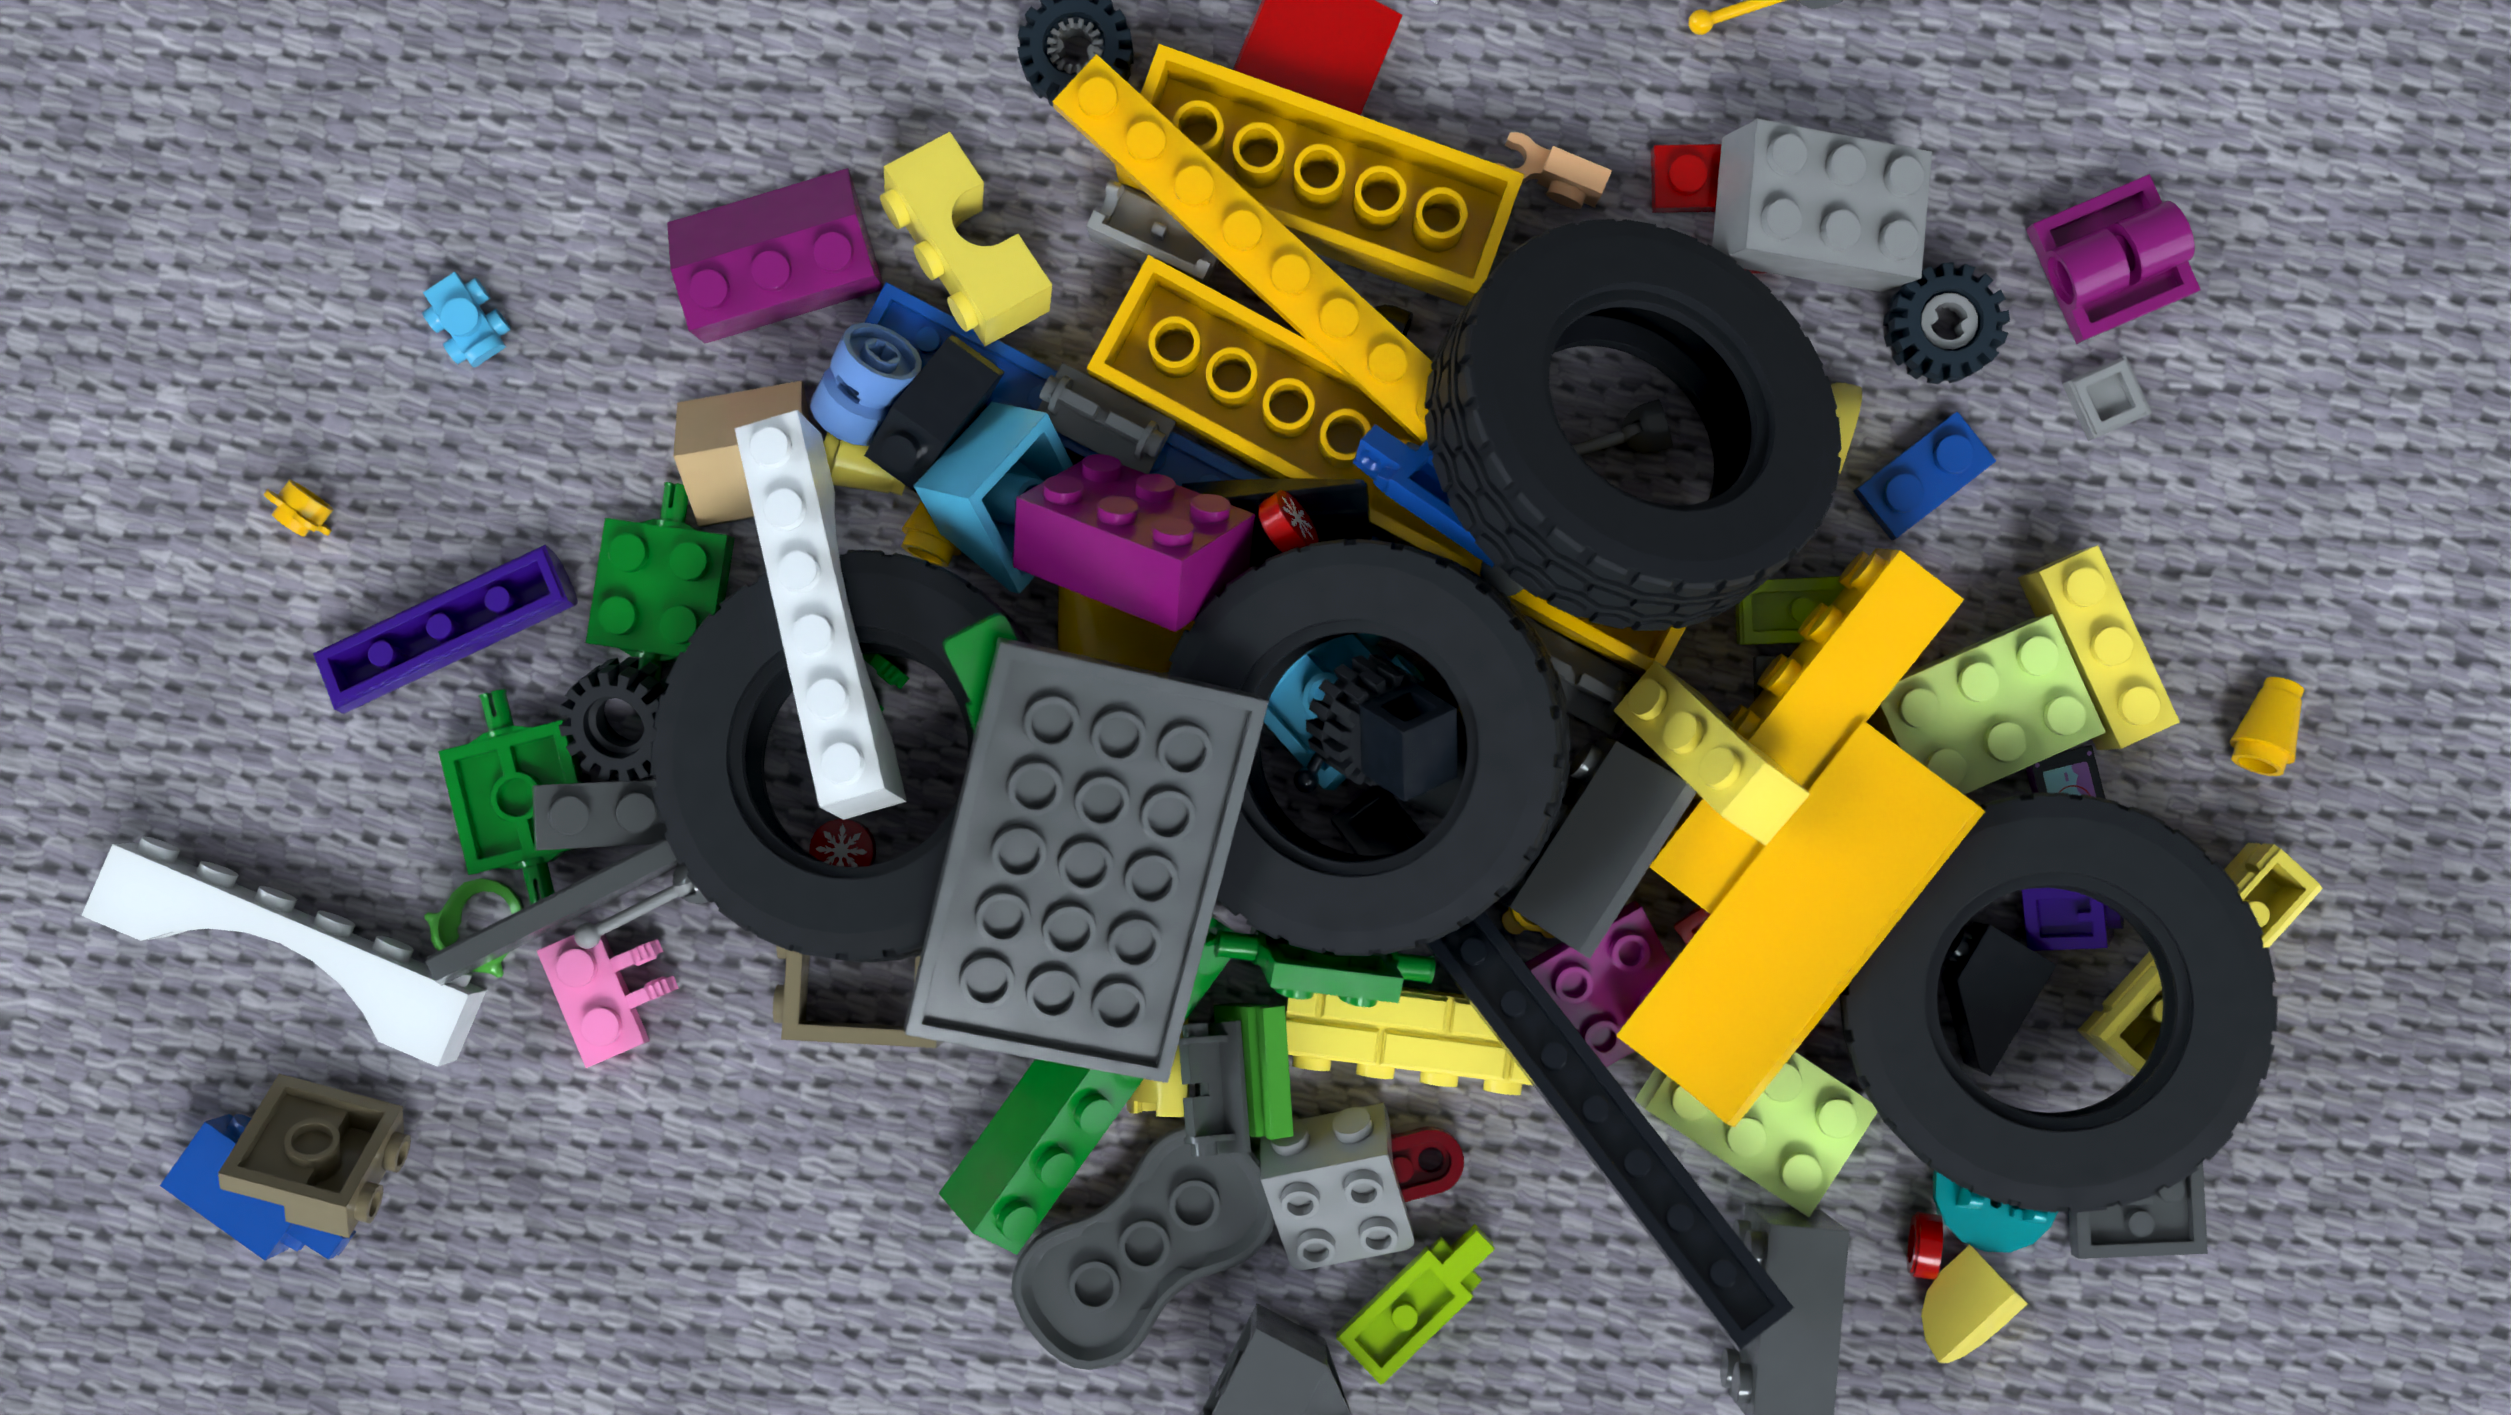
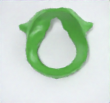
(446, 922)

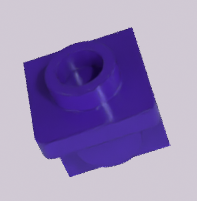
(2067, 920)

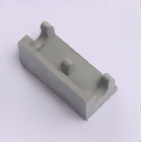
(1141, 227)

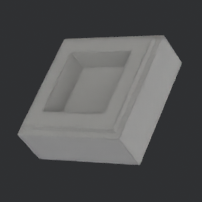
(2107, 398)

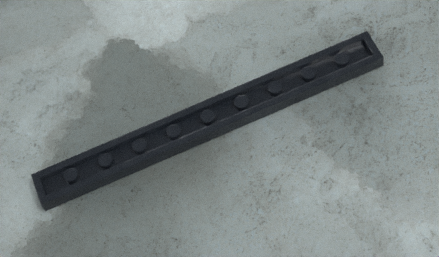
(1587, 1099)

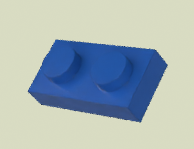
(1924, 475)

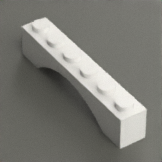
(835, 701)
(156, 896)

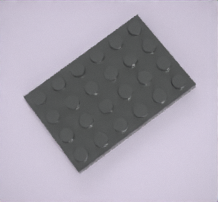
(1084, 861)

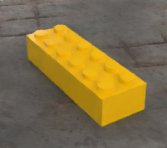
(1342, 178)
(1815, 703)

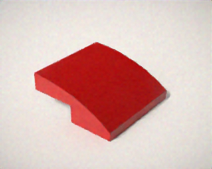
(1320, 48)

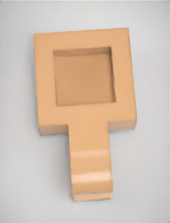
(1567, 176)

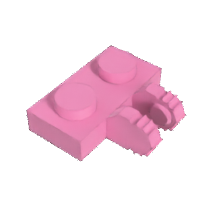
(596, 997)

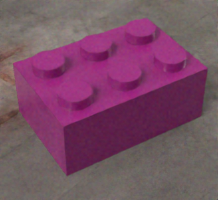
(1131, 539)

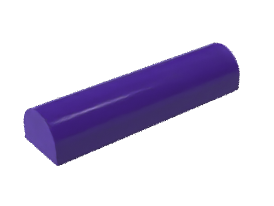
(445, 629)

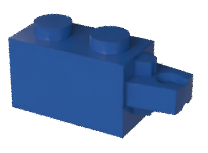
(248, 1220)

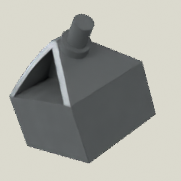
(1277, 1372)

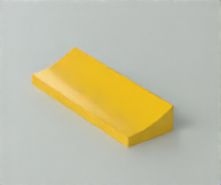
(1800, 923)

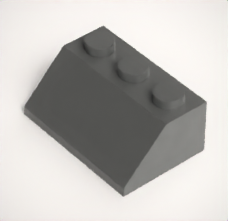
(1601, 843)

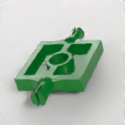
(657, 582)
(493, 792)
(1303, 972)

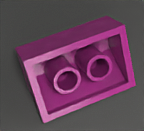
(772, 257)

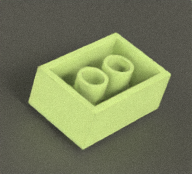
(1991, 706)
(1786, 1141)

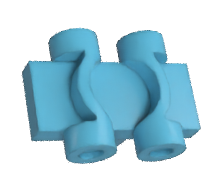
(458, 311)

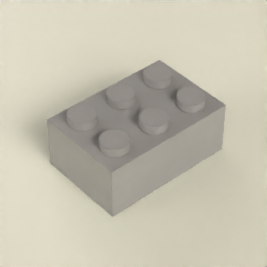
(1822, 205)

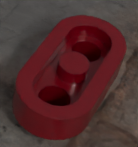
(1420, 1182)

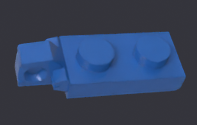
(1411, 480)

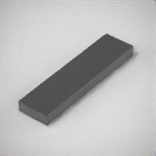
(551, 912)

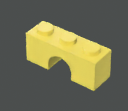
(989, 286)
(2103, 646)
(1710, 754)

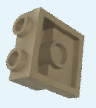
(318, 1154)

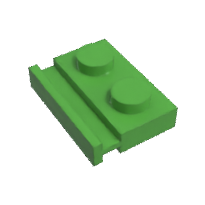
(1264, 1065)

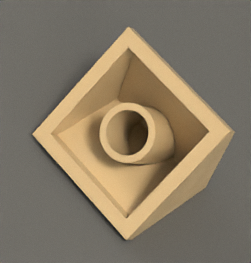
(709, 449)

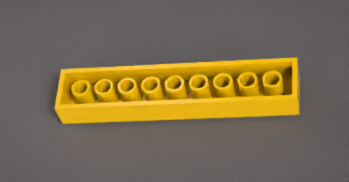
(1290, 416)

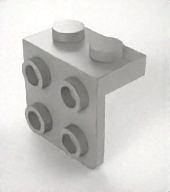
(1336, 1188)

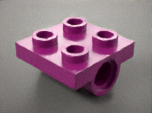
(2116, 257)
(1608, 987)

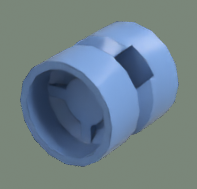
(863, 382)

